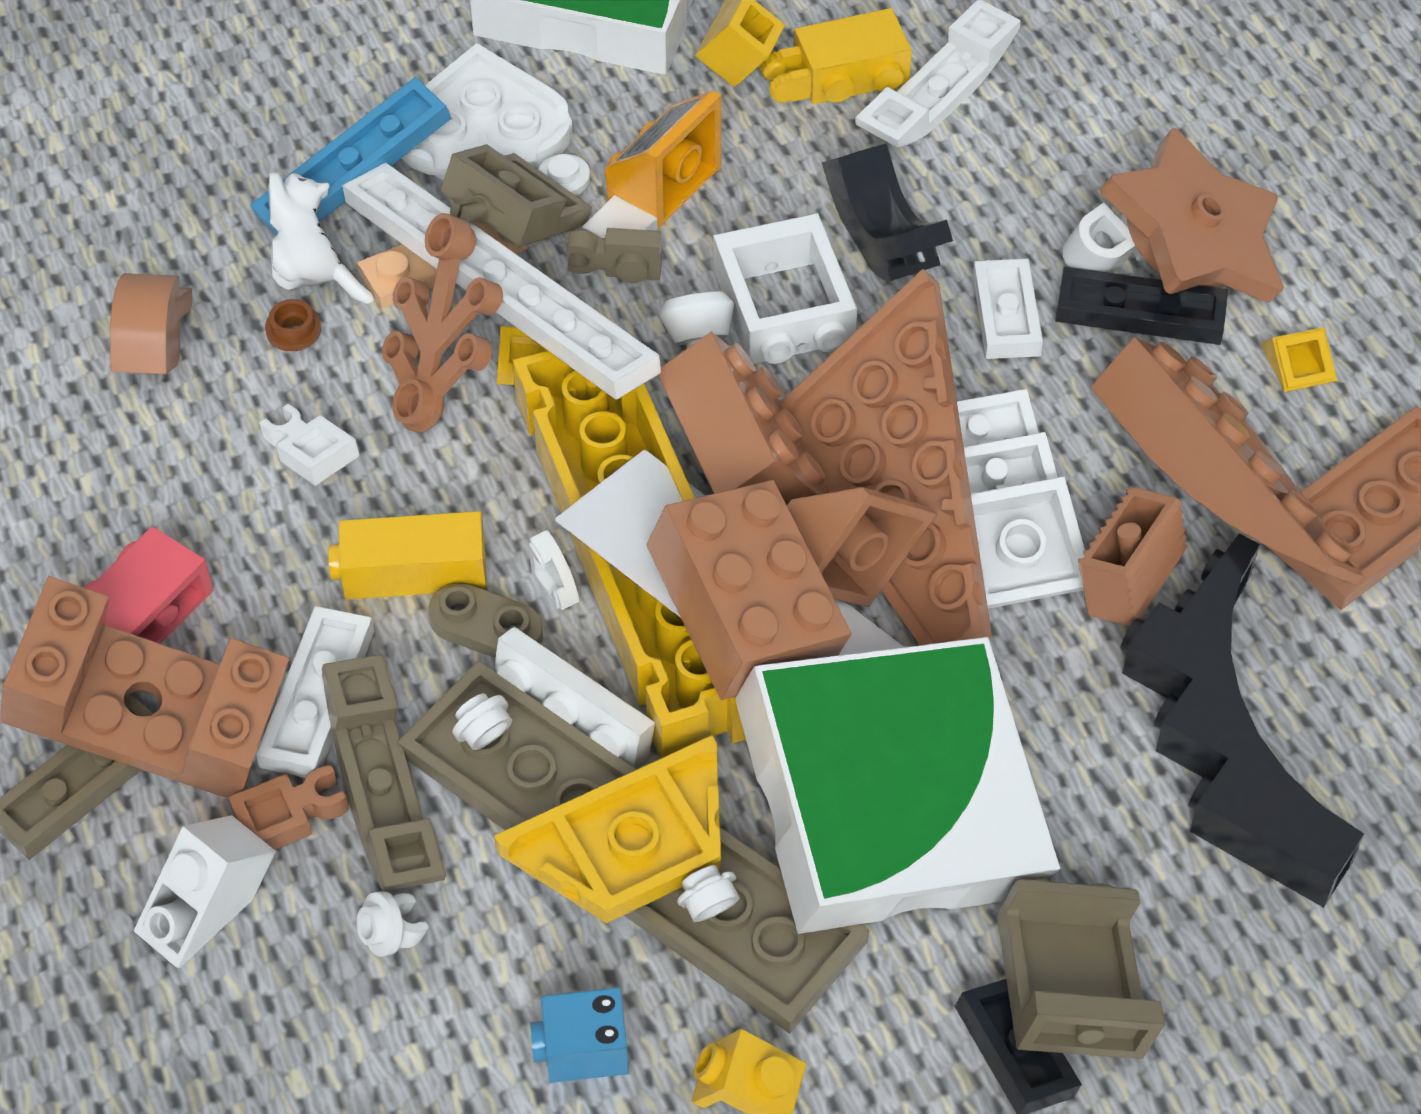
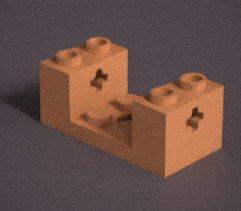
(78, 672)

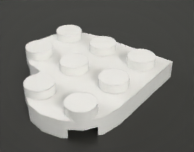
(495, 107)

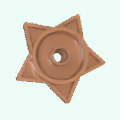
(1197, 222)

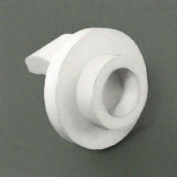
(382, 924)

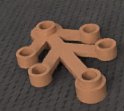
(421, 391)

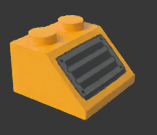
(669, 157)

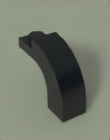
(879, 217)

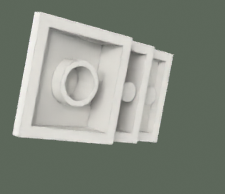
(1019, 503)

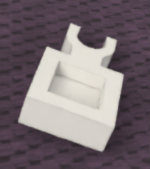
(311, 448)

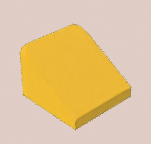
(1301, 359)

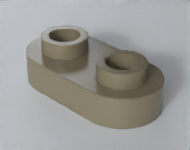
(483, 618)

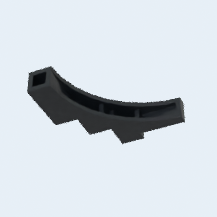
(1244, 794)

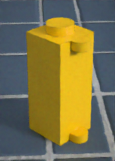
(408, 554)

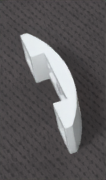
(945, 81)

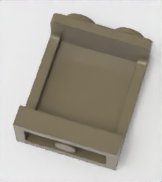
(1075, 970)

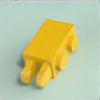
(840, 59)

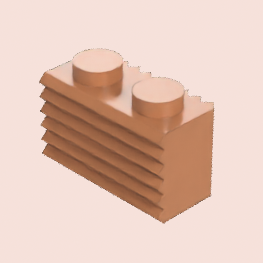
(1132, 556)

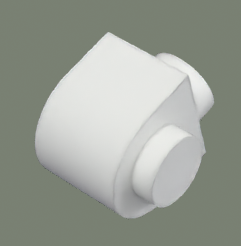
(1099, 242)

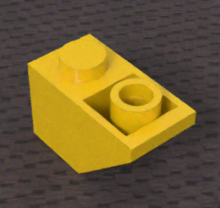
(739, 39)

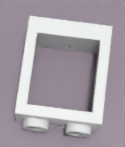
(775, 249)

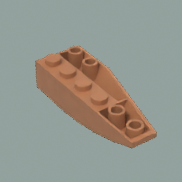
(1215, 454)

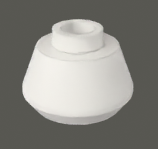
(696, 315)

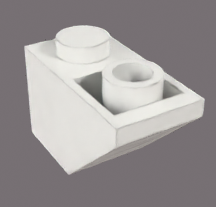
(203, 886)

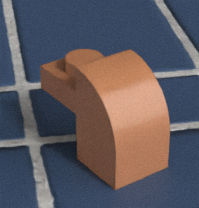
(147, 323)

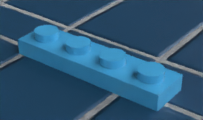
(377, 138)

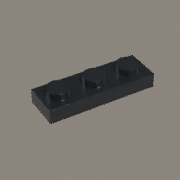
(1141, 306)

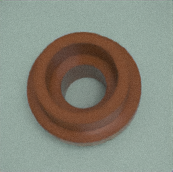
(288, 314)

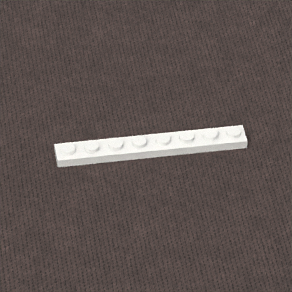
(530, 298)

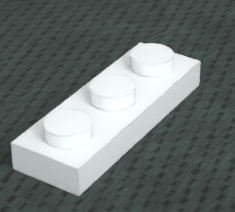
(574, 697)
(300, 723)

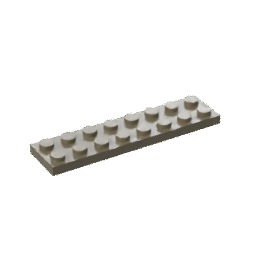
(549, 762)

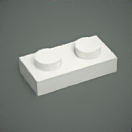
(1007, 308)

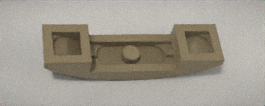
(377, 775)

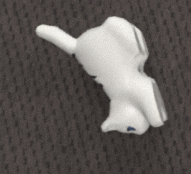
(301, 249)

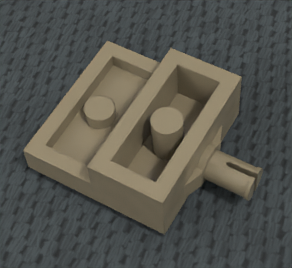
(510, 196)

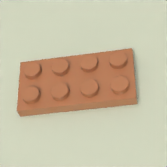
(1372, 506)

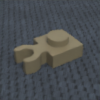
(623, 253)

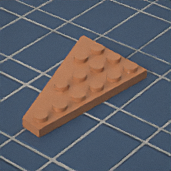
(890, 423)

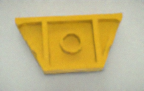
(626, 837)

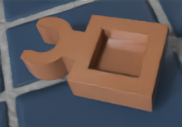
(281, 812)

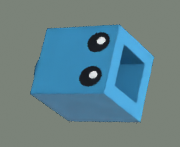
(581, 1035)

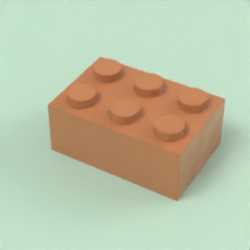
(738, 421)
(745, 583)

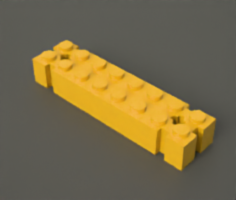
(580, 443)

